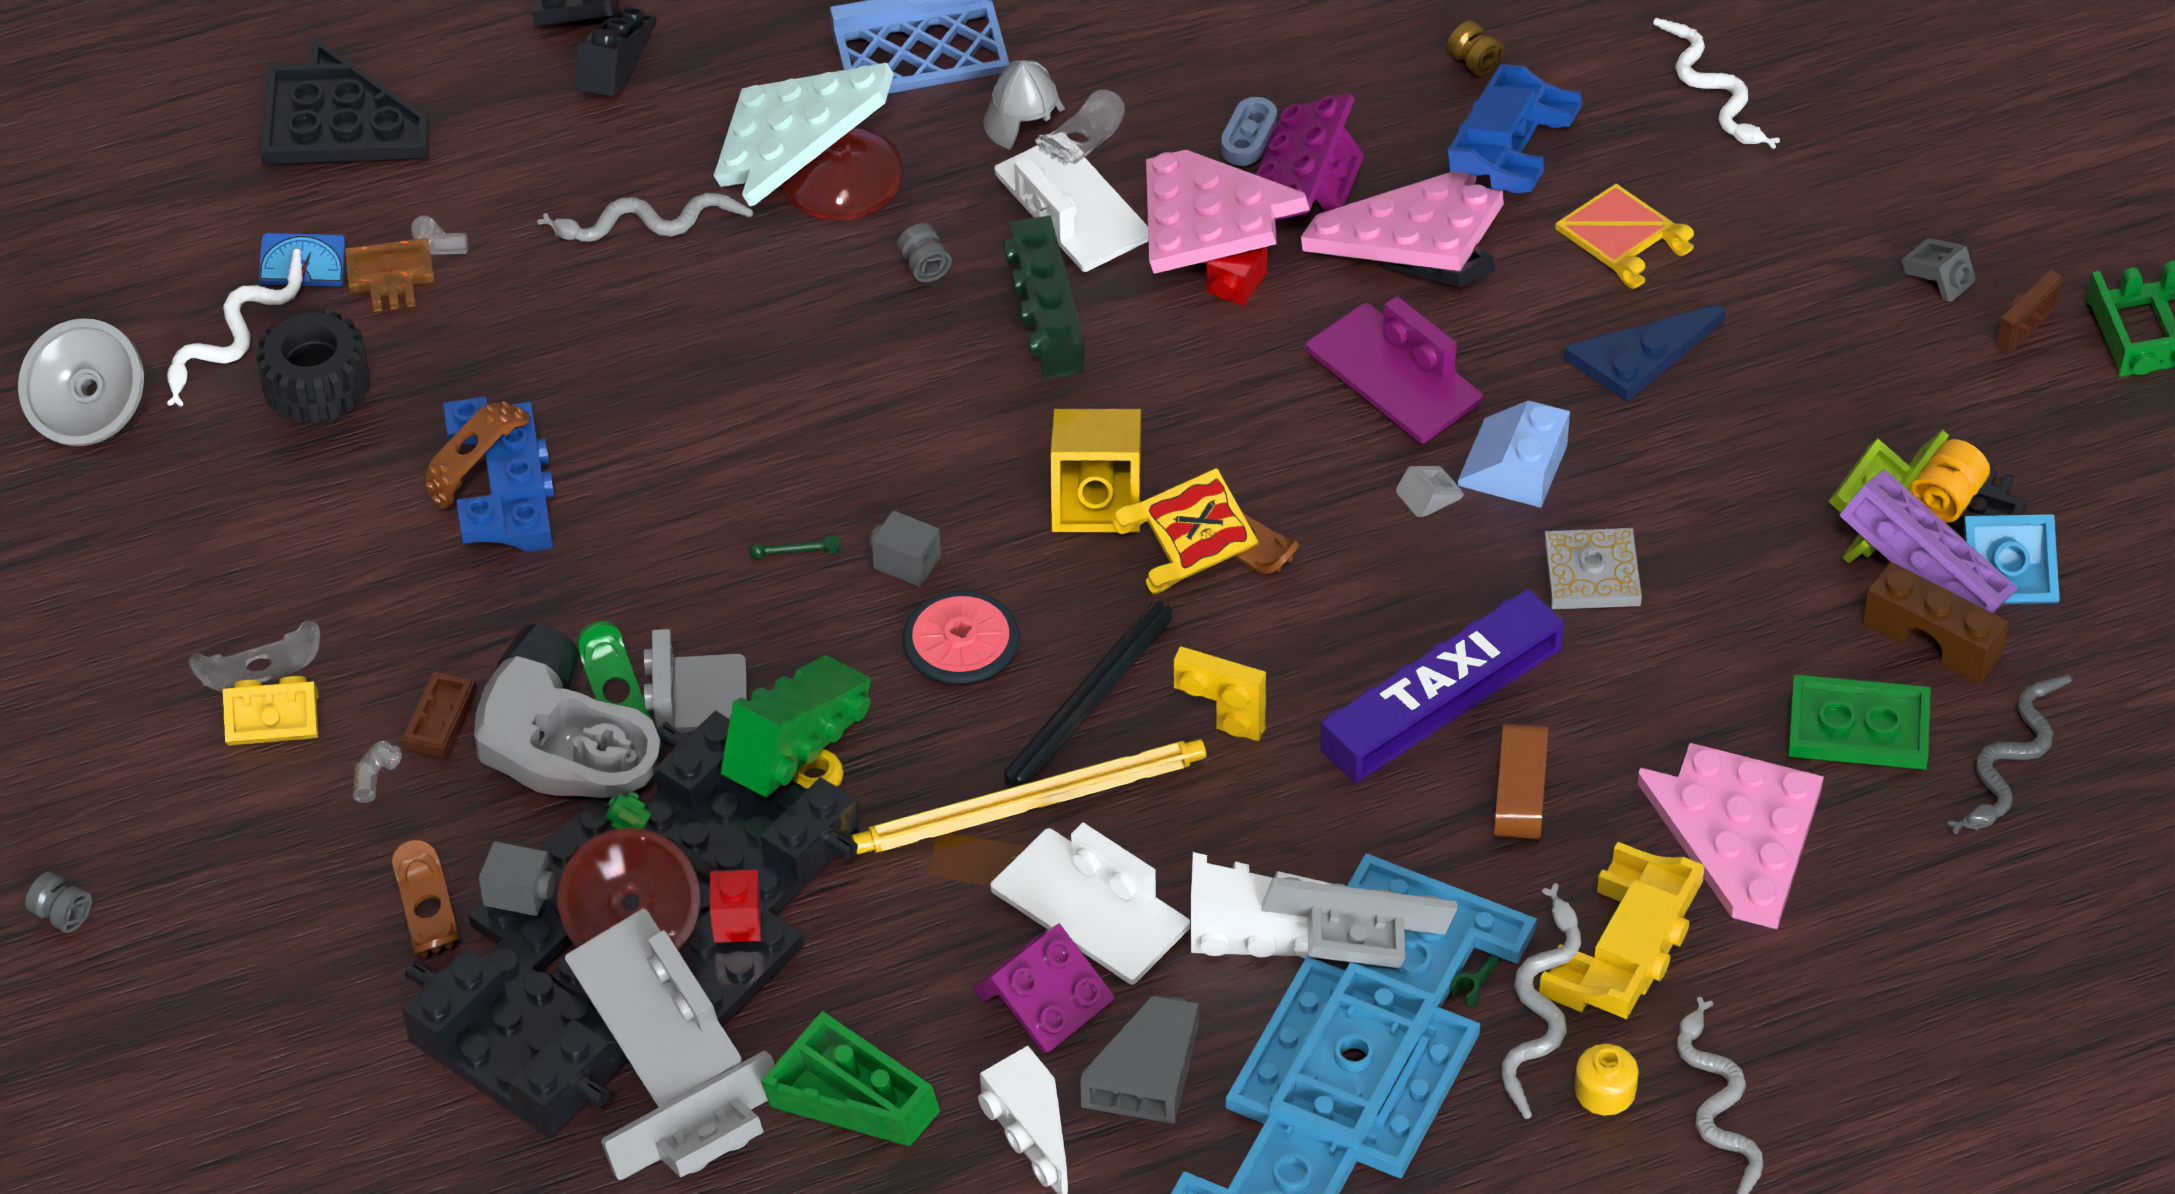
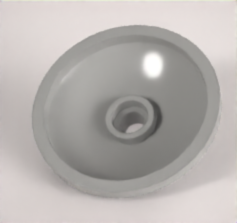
(63, 367)

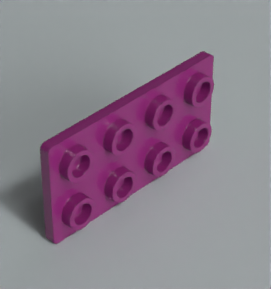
(1314, 152)
(1398, 366)

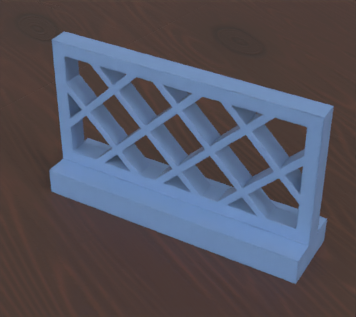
(878, 18)

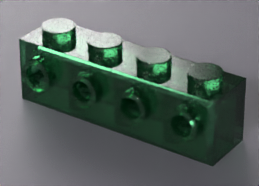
(1046, 296)

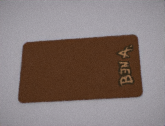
(971, 858)

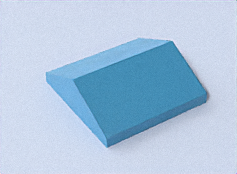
(2021, 550)

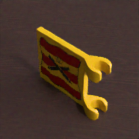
(1194, 525)

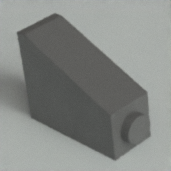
(1145, 1063)

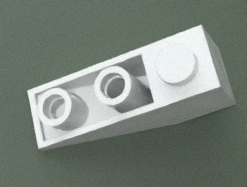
(1026, 1104)

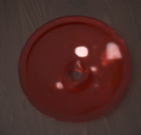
(848, 177)
(622, 865)

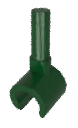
(1473, 981)

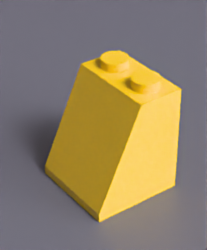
(1094, 467)

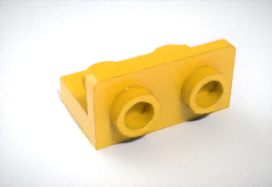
(270, 711)

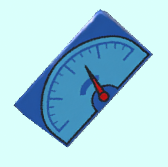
(321, 258)

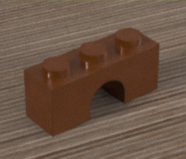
(1967, 633)

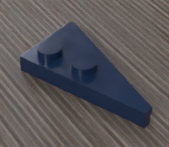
(1637, 355)

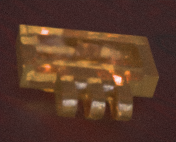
(390, 270)

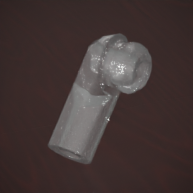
(439, 240)
(367, 768)

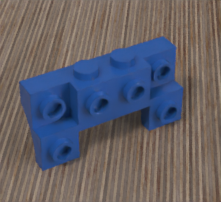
(1503, 124)
(519, 489)

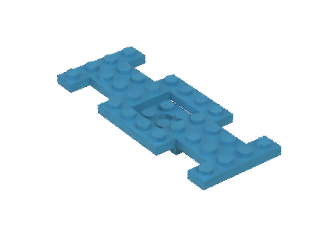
(1325, 1108)

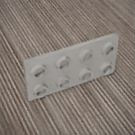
(653, 1007)

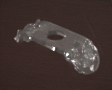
(1095, 120)
(285, 656)

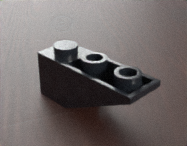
(612, 51)

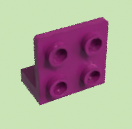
(1048, 987)

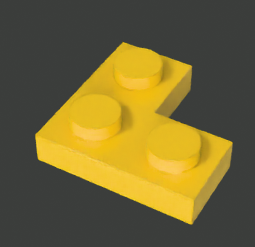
(1234, 687)

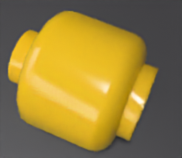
(1606, 1079)

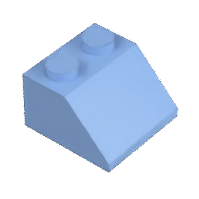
(1518, 453)

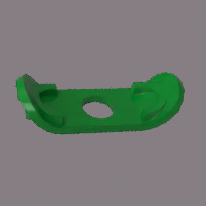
(606, 659)

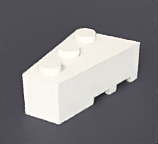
(1230, 914)

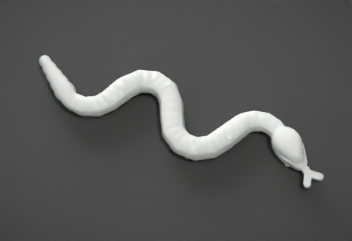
(1743, 132)
(177, 371)

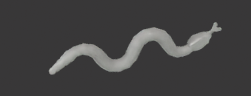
(570, 229)
(1568, 923)
(1689, 1030)

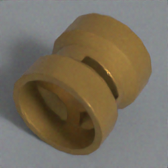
(1473, 46)

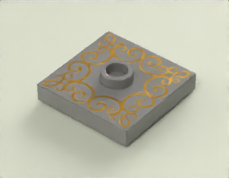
(1592, 568)

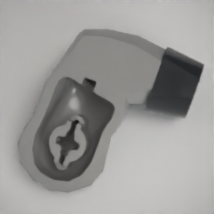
(557, 736)

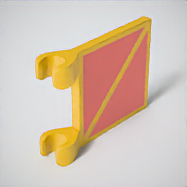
(1618, 228)

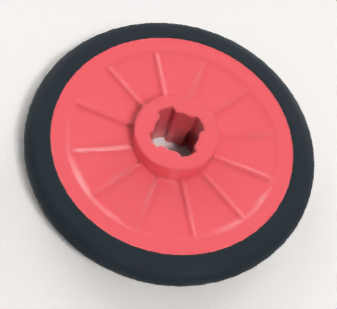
(986, 644)

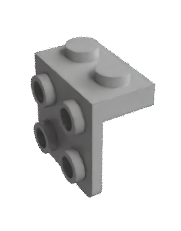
(690, 687)

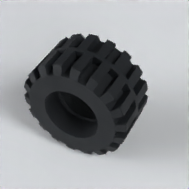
(313, 366)

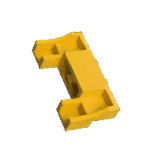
(1638, 937)

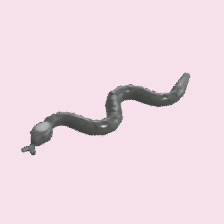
(1986, 814)

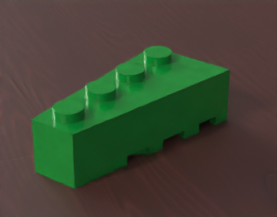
(792, 723)

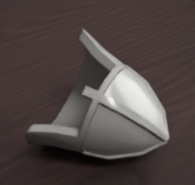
(1020, 95)

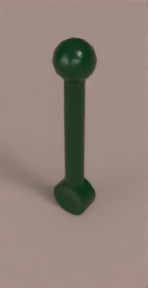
(830, 545)

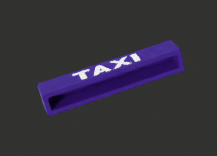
(1441, 685)

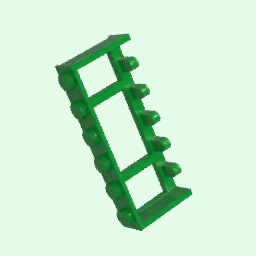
(2141, 356)

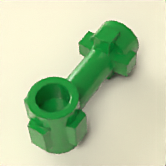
(627, 811)

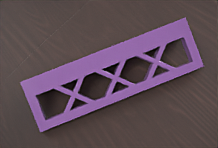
(1896, 533)

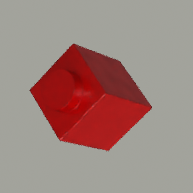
(1237, 275)
(735, 906)

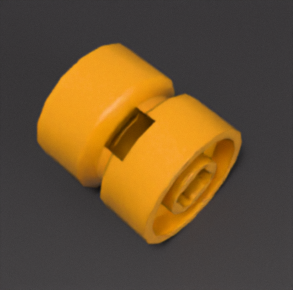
(1951, 479)

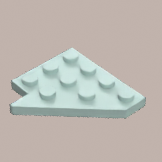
(792, 122)

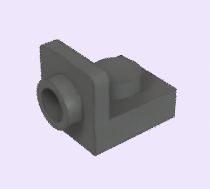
(1944, 263)

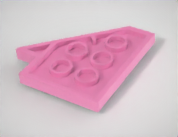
(1210, 209)
(1417, 224)
(1739, 822)

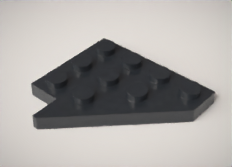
(336, 114)

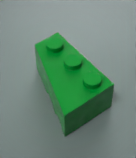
(850, 1084)

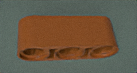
(1521, 781)

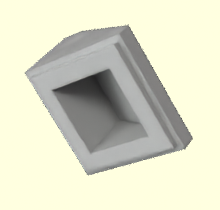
(1427, 489)

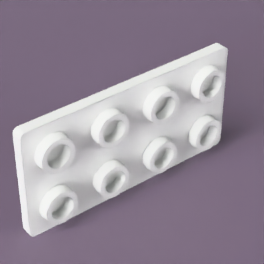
(1085, 210)
(1097, 896)

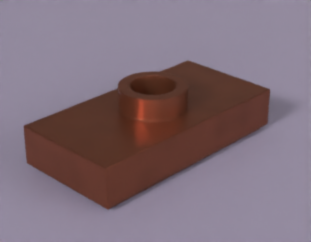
(2029, 311)
(439, 714)

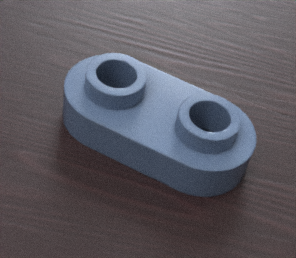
(1248, 131)

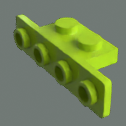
(1872, 462)

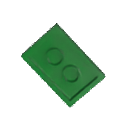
(1859, 722)

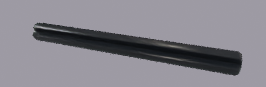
(1088, 694)

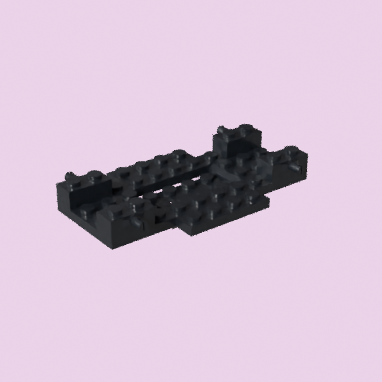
(536, 1035)

